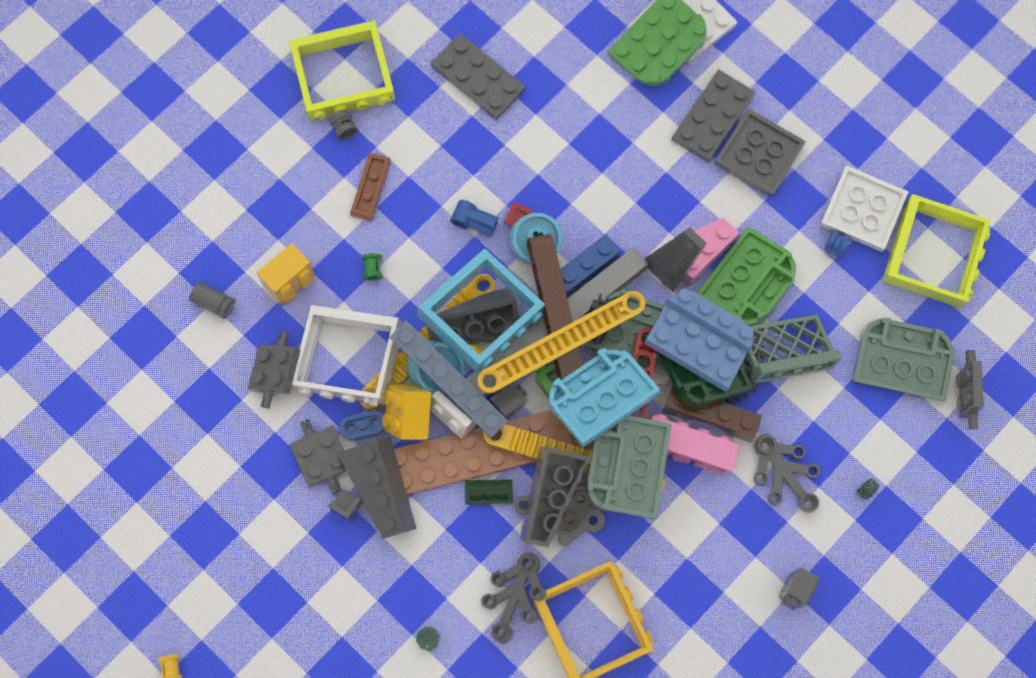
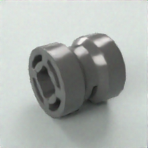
(342, 122)

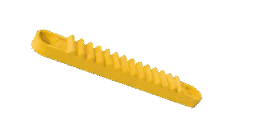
(561, 342)
(400, 373)
(529, 443)

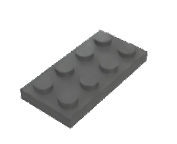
(478, 76)
(713, 115)

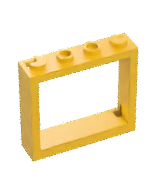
(625, 598)

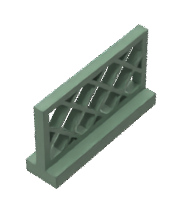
(798, 364)

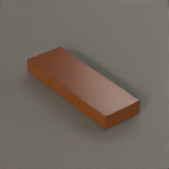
(370, 187)

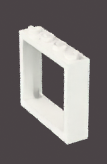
(349, 318)

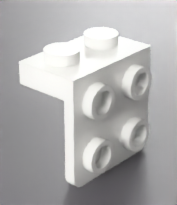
(450, 415)

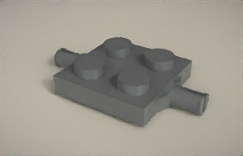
(274, 369)
(970, 389)
(318, 456)

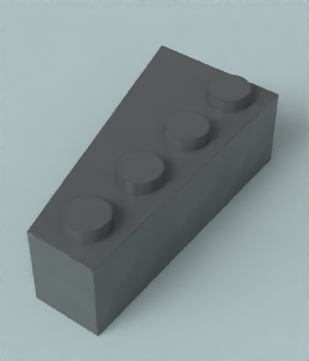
(380, 485)
(551, 491)

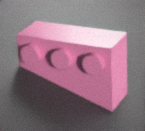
(719, 238)

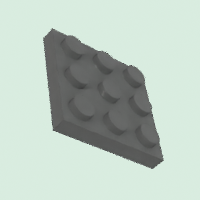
(760, 152)

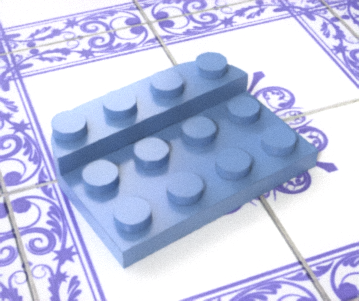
(701, 337)

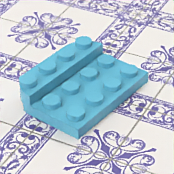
(601, 394)

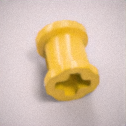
(170, 666)

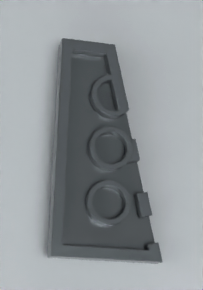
(676, 258)

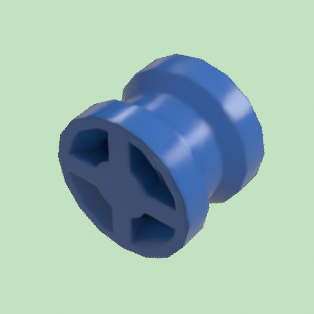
(836, 243)

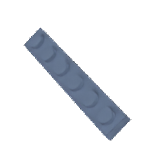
(448, 378)

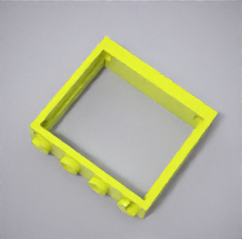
(335, 39)
(948, 214)

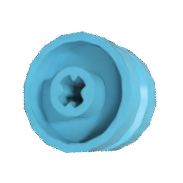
(527, 227)
(420, 379)

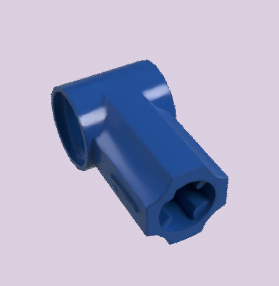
(468, 216)

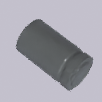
(212, 300)

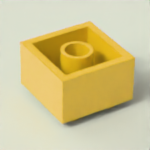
(286, 274)
(407, 411)

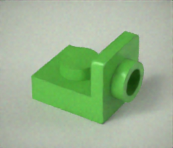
(542, 379)

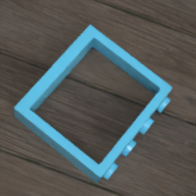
(483, 260)

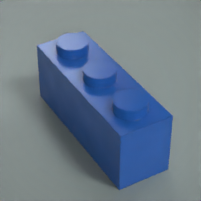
(589, 264)

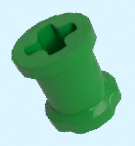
(372, 266)

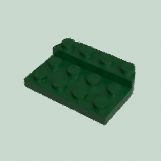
(698, 392)

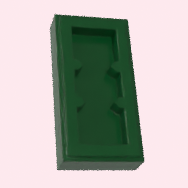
(489, 491)

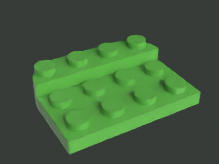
(660, 42)
(751, 278)

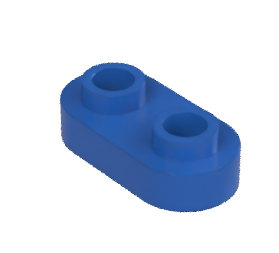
(362, 423)

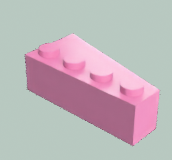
(699, 446)

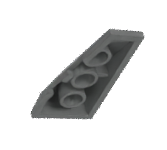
(482, 317)

